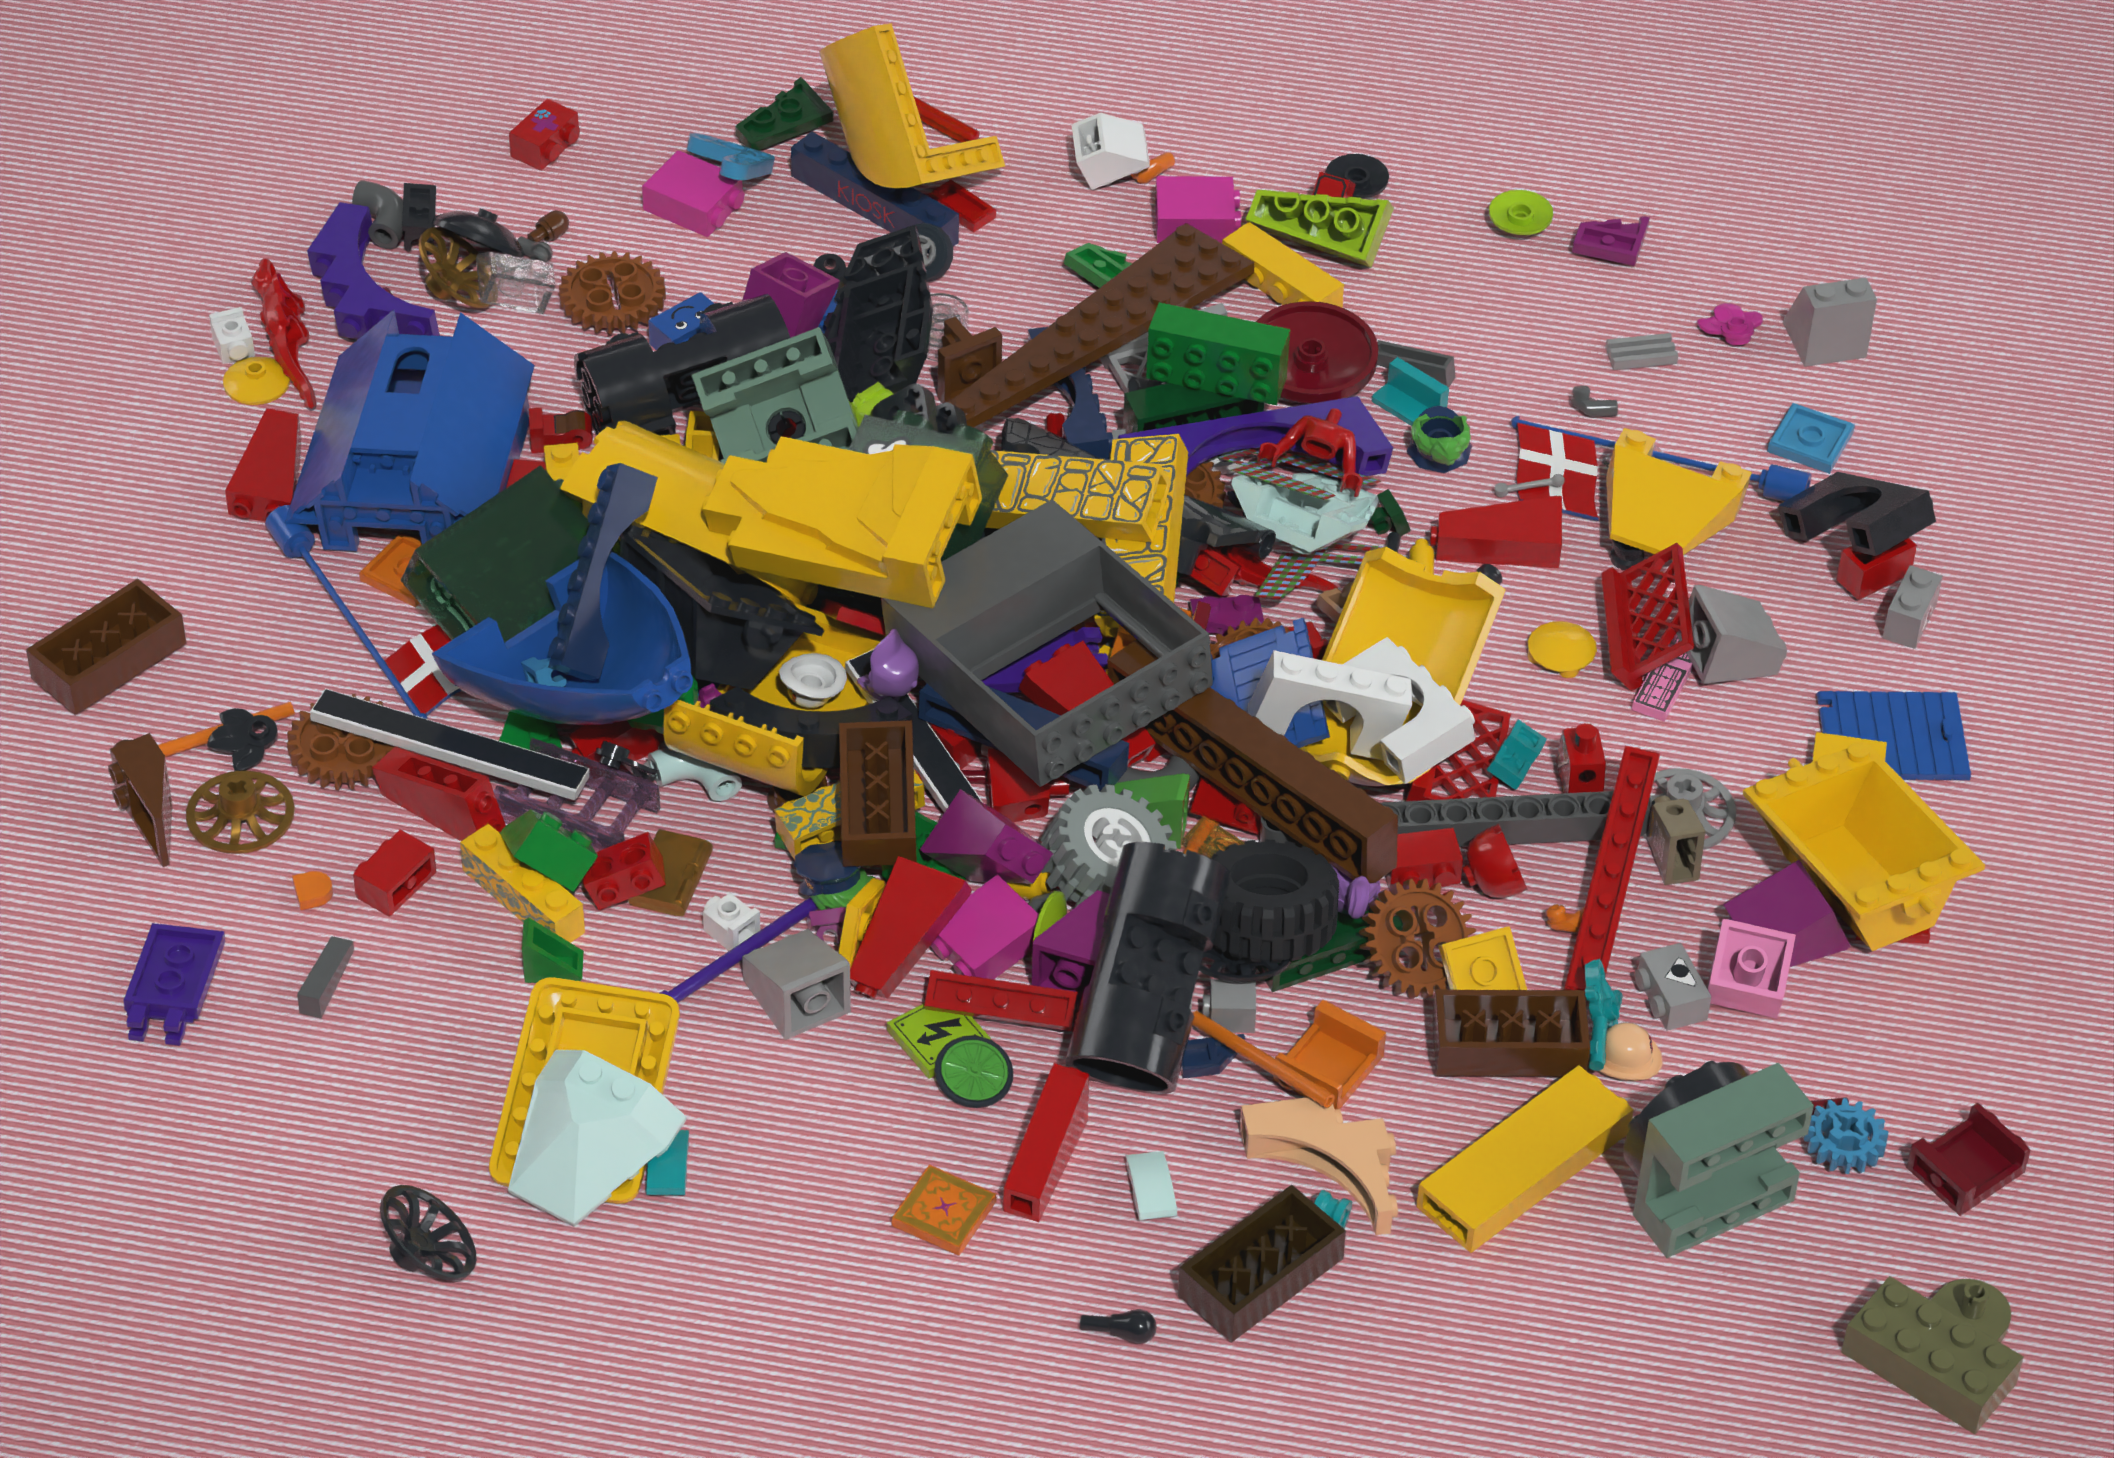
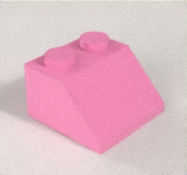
(1750, 968)

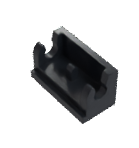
(418, 212)

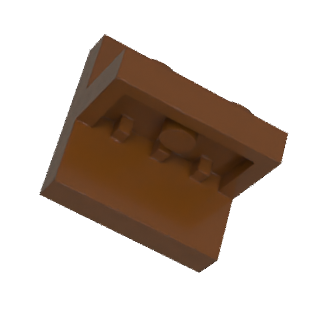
(965, 357)

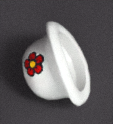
(813, 679)

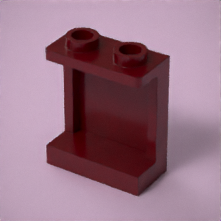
(1970, 1160)

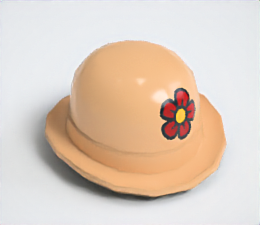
(1631, 1053)

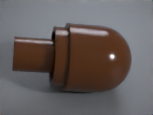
(550, 227)

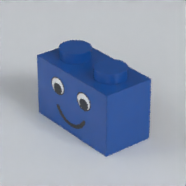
(678, 322)

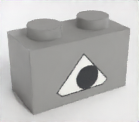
(1912, 607)
(1673, 986)

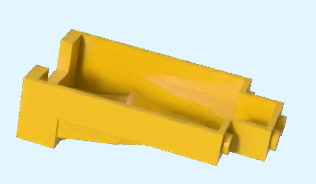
(846, 515)

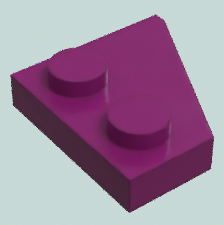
(1611, 240)
(1230, 612)

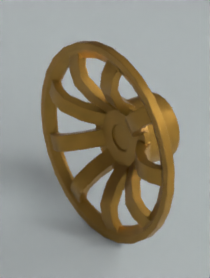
(445, 275)
(238, 801)

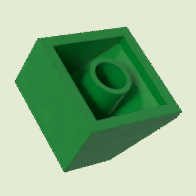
(550, 848)

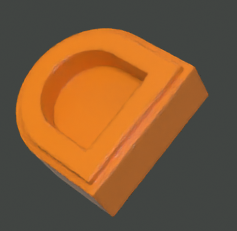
(312, 889)

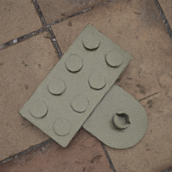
(1940, 1347)

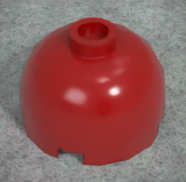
(1493, 865)

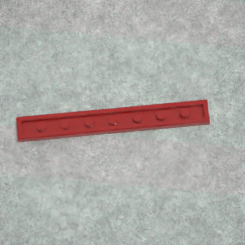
(1613, 863)

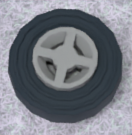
(940, 250)

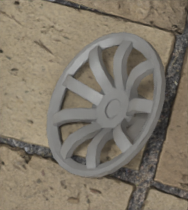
(1687, 785)

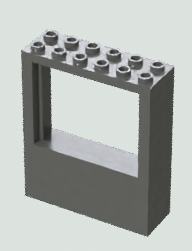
(1026, 590)

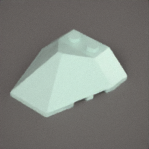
(1301, 518)
(588, 1134)

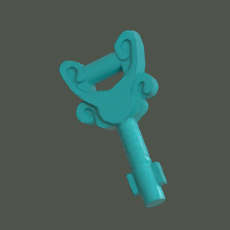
(1603, 1009)

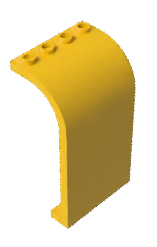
(753, 749)

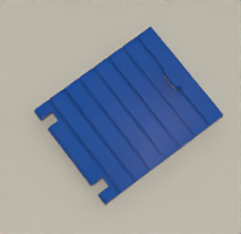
(1243, 663)
(1909, 725)

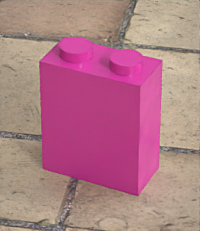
(692, 194)
(1199, 201)
(988, 931)

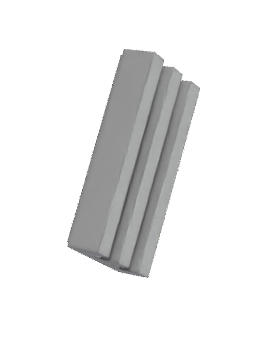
(1641, 351)

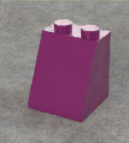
(796, 288)
(984, 843)
(1794, 906)
(1069, 948)

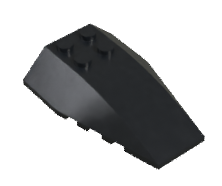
(882, 314)

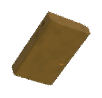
(683, 866)

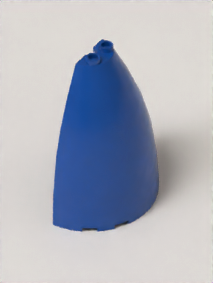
(641, 673)

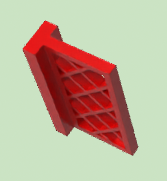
(1625, 623)
(1421, 788)

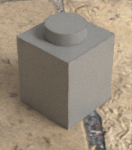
(1232, 1005)

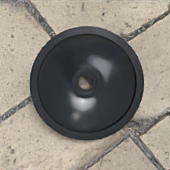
(481, 229)

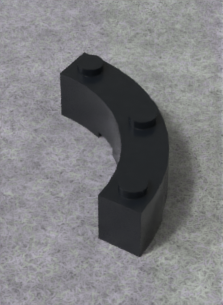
(817, 728)

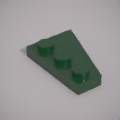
(785, 118)

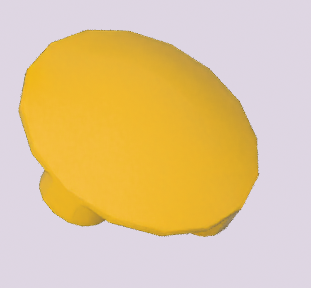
(1562, 647)

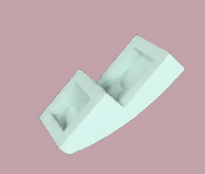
(1151, 1185)

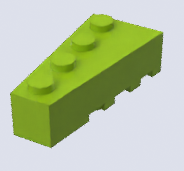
(1334, 225)

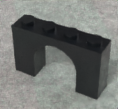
(1874, 511)

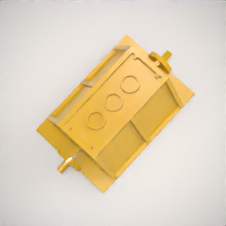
(1865, 842)

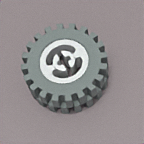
(1114, 819)

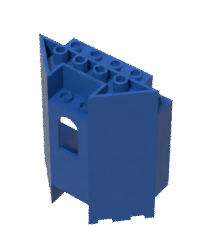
(413, 433)

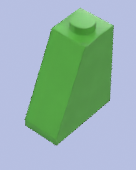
(1168, 796)

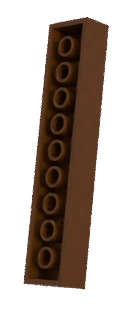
(1273, 777)

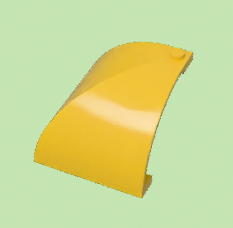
(883, 117)

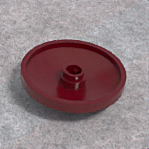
(1329, 351)

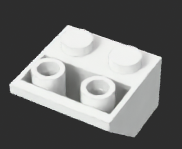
(1109, 148)

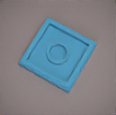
(1811, 438)

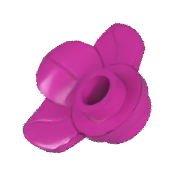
(1731, 323)

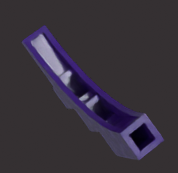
(359, 302)

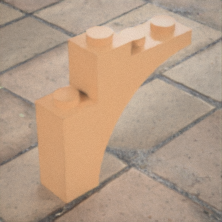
(1317, 1138)

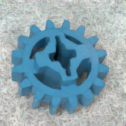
(1846, 1136)

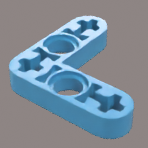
(737, 160)

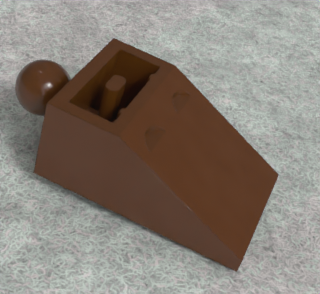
(144, 791)

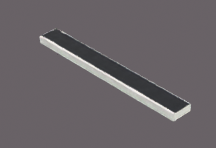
(450, 744)
(931, 758)

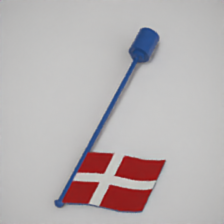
(1573, 455)
(412, 665)

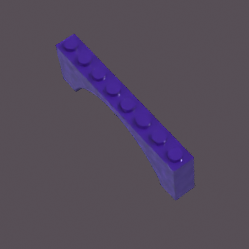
(1247, 431)

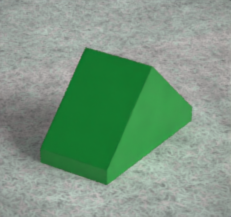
(549, 955)

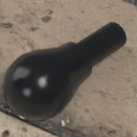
(1134, 1325)

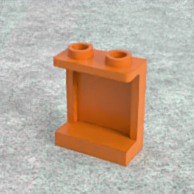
(1335, 1052)

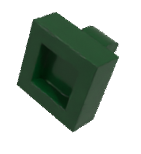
(1389, 515)

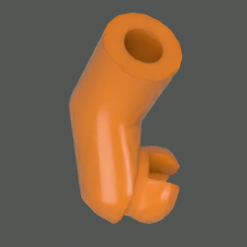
(1157, 166)
(1563, 921)

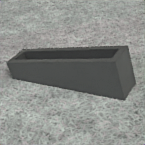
(1436, 365)
(324, 977)

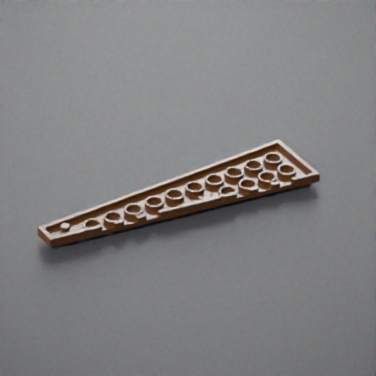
(1175, 272)

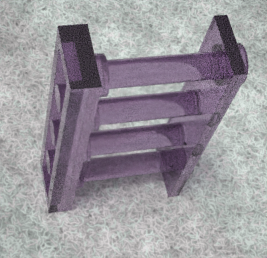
(604, 780)

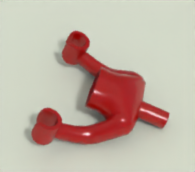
(1321, 440)

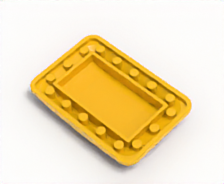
(611, 1022)

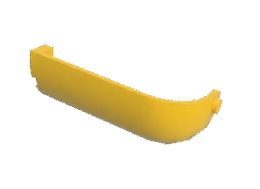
(677, 498)
(1430, 615)

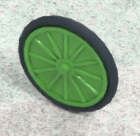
(974, 1071)

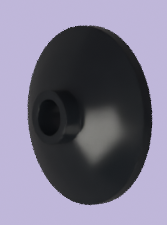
(1365, 171)

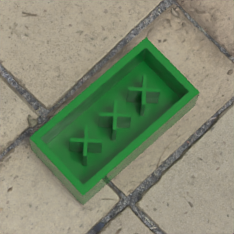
(1217, 353)

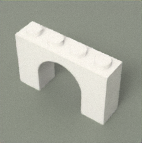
(1298, 680)
(1437, 729)

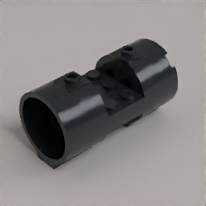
(645, 386)
(1146, 969)

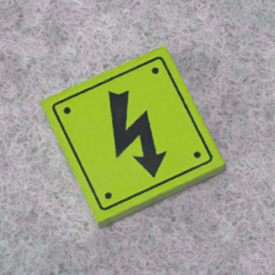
(926, 1032)

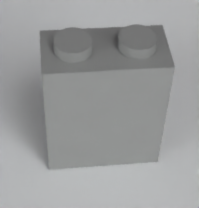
(1832, 321)
(1732, 637)
(799, 982)

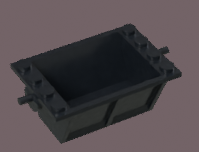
(729, 620)

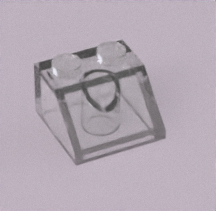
(515, 281)

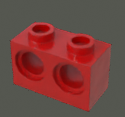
(625, 871)

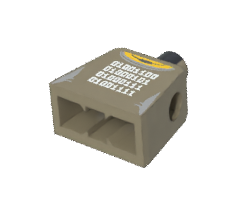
(1672, 825)

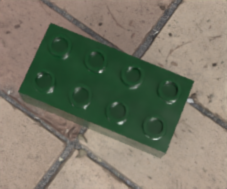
(1179, 405)

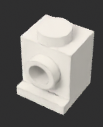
(231, 335)
(730, 920)

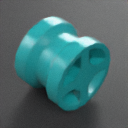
(1337, 1209)

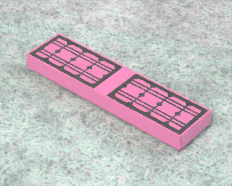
(1663, 686)

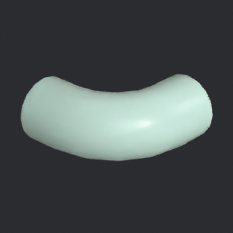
(674, 766)

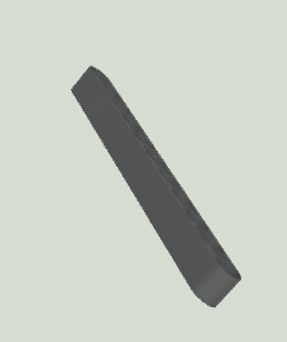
(1520, 817)

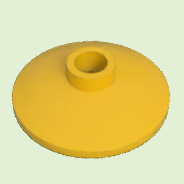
(255, 381)

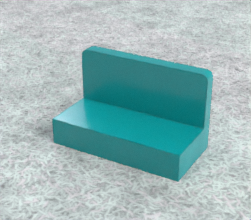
(1409, 392)

